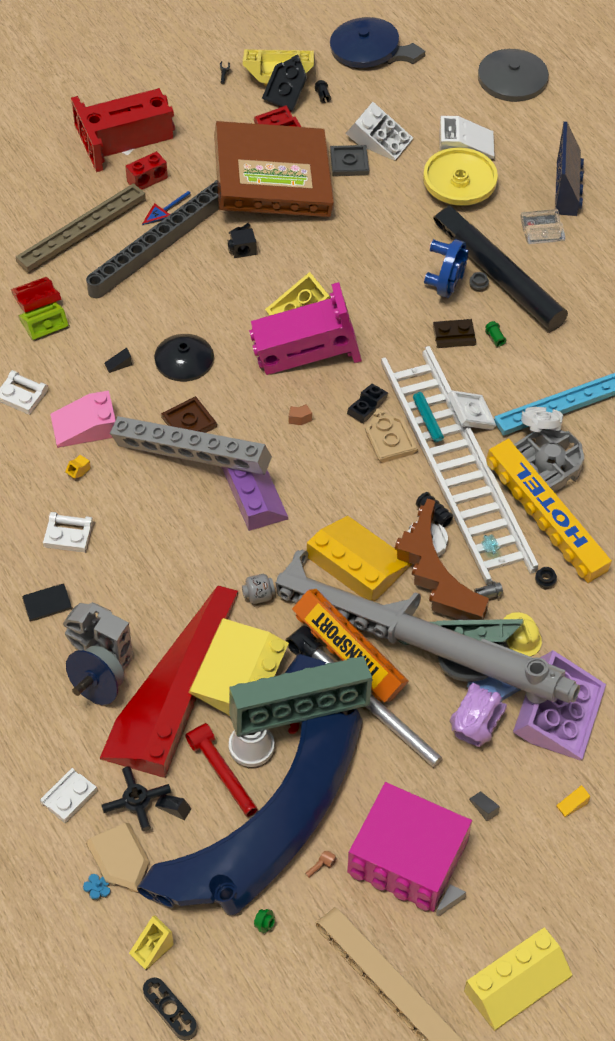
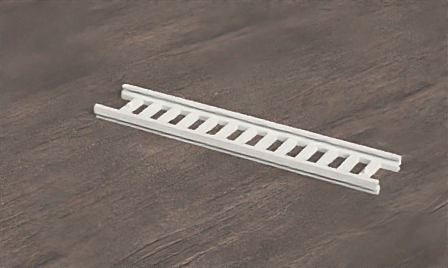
(477, 457)

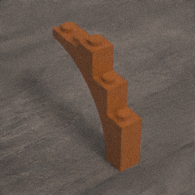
(447, 594)

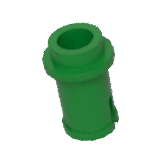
(495, 333)

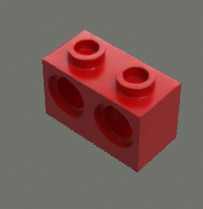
(147, 171)

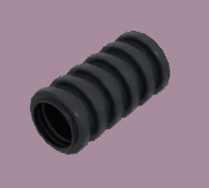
(441, 515)

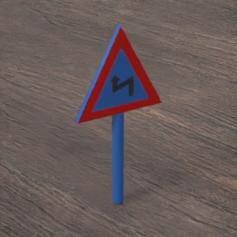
(157, 213)

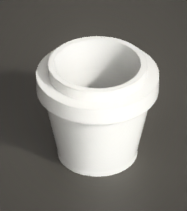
(251, 748)

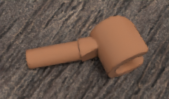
(326, 858)

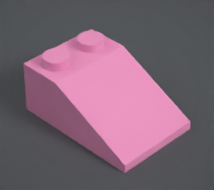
(84, 420)

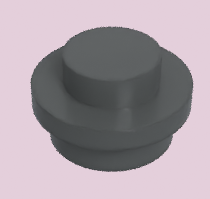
(479, 281)

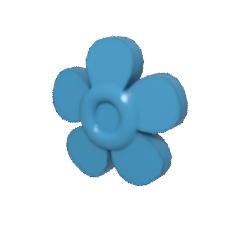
(96, 887)

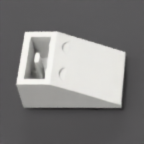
(379, 133)
(462, 133)

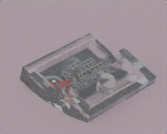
(542, 226)

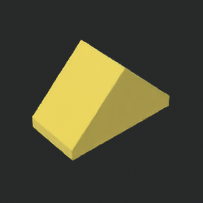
(152, 943)

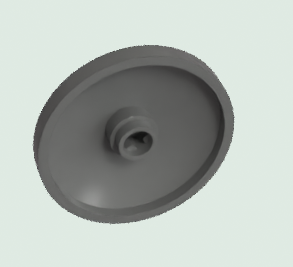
(513, 75)

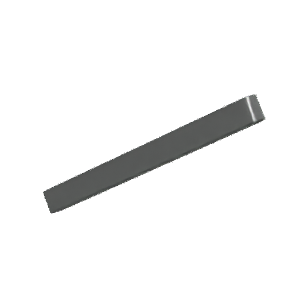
(153, 242)

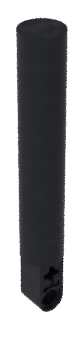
(502, 269)

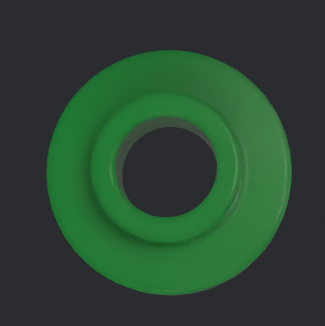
(264, 920)

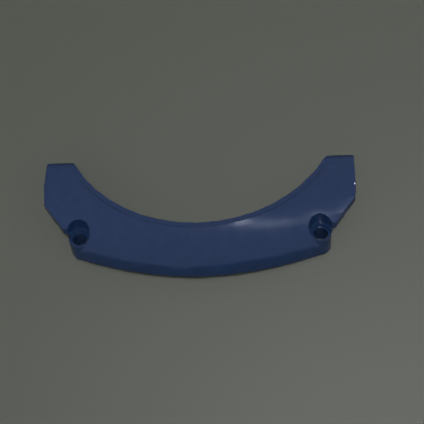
(256, 852)

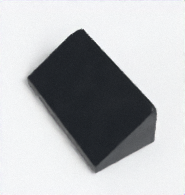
(46, 602)

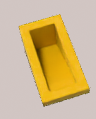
(574, 801)

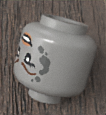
(258, 588)

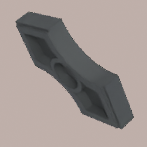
(409, 53)

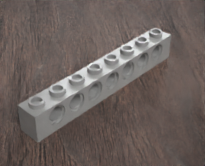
(191, 445)

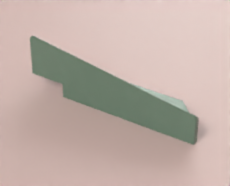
(490, 630)

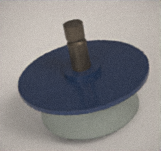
(95, 674)

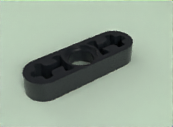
(186, 1018)

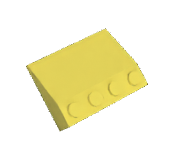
(236, 657)

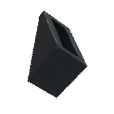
(119, 361)
(174, 806)

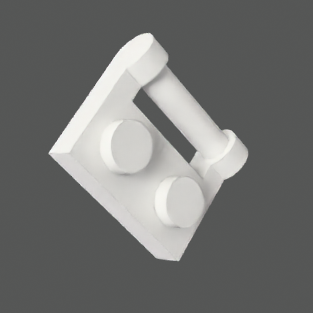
(18, 397)
(67, 538)

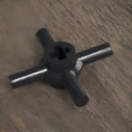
(136, 791)

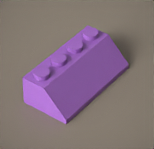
(255, 498)

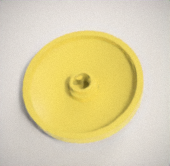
(460, 176)

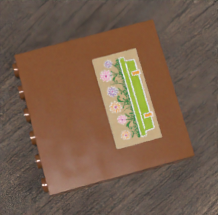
(272, 169)

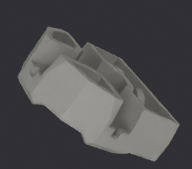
(553, 447)
(104, 631)

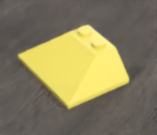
(262, 62)

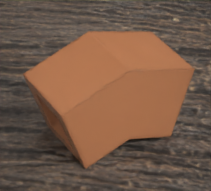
(300, 415)

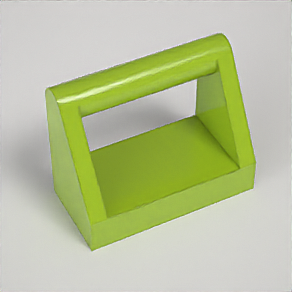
(44, 320)

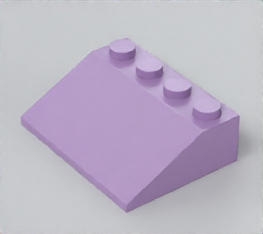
(560, 724)

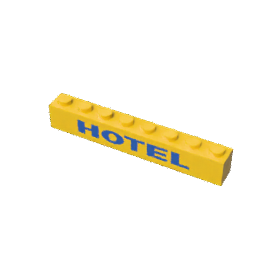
(548, 511)

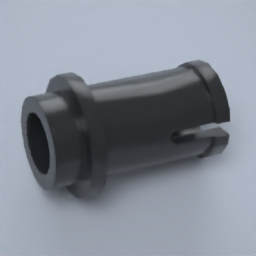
(322, 89)

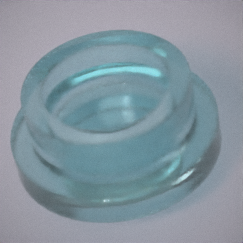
(490, 544)

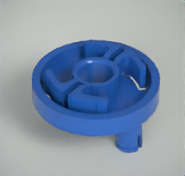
(452, 267)

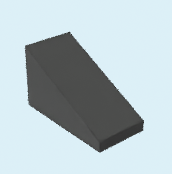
(485, 805)

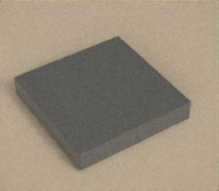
(349, 160)

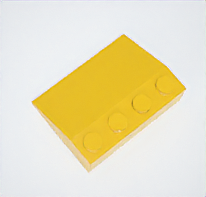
(356, 557)

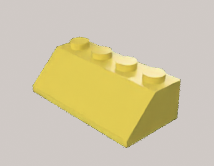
(518, 979)

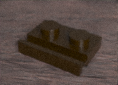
(454, 333)

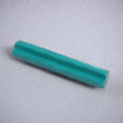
(428, 417)

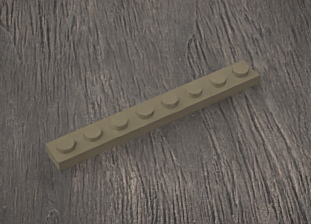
(80, 227)

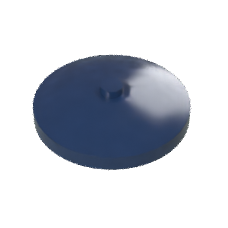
(364, 42)

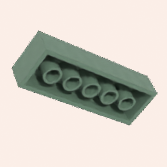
(299, 695)

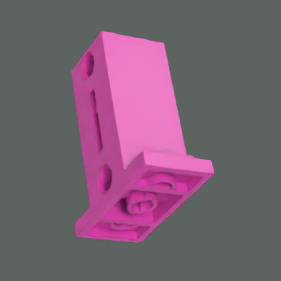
(305, 334)

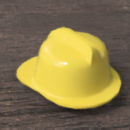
(526, 637)

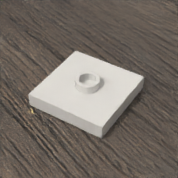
(471, 410)

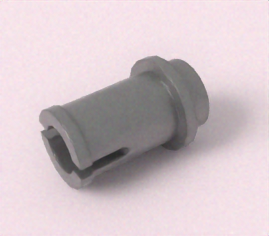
(490, 591)

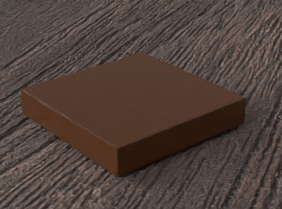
(190, 416)

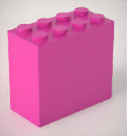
(408, 847)

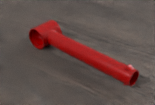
(201, 739)

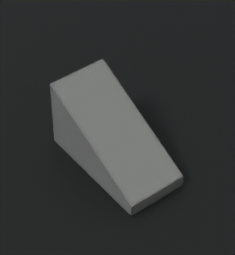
(451, 898)

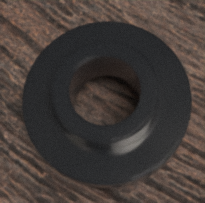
(546, 572)

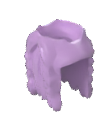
(477, 715)

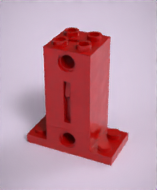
(123, 124)

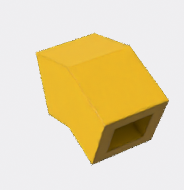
(78, 467)

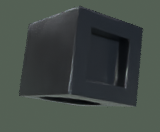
(242, 243)

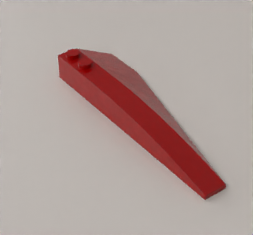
(157, 714)

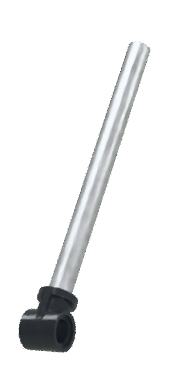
(305, 643)

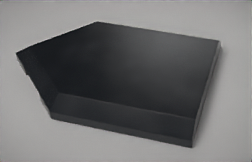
(286, 83)

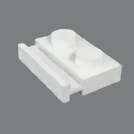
(68, 795)

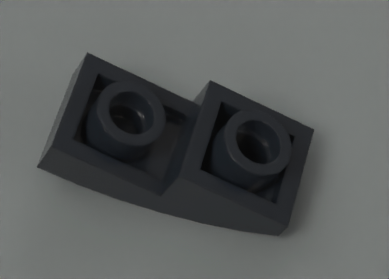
(369, 401)

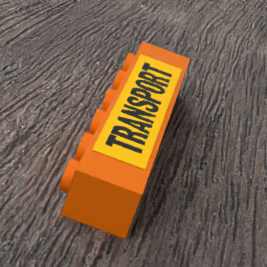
(348, 643)

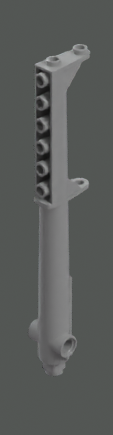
(397, 622)

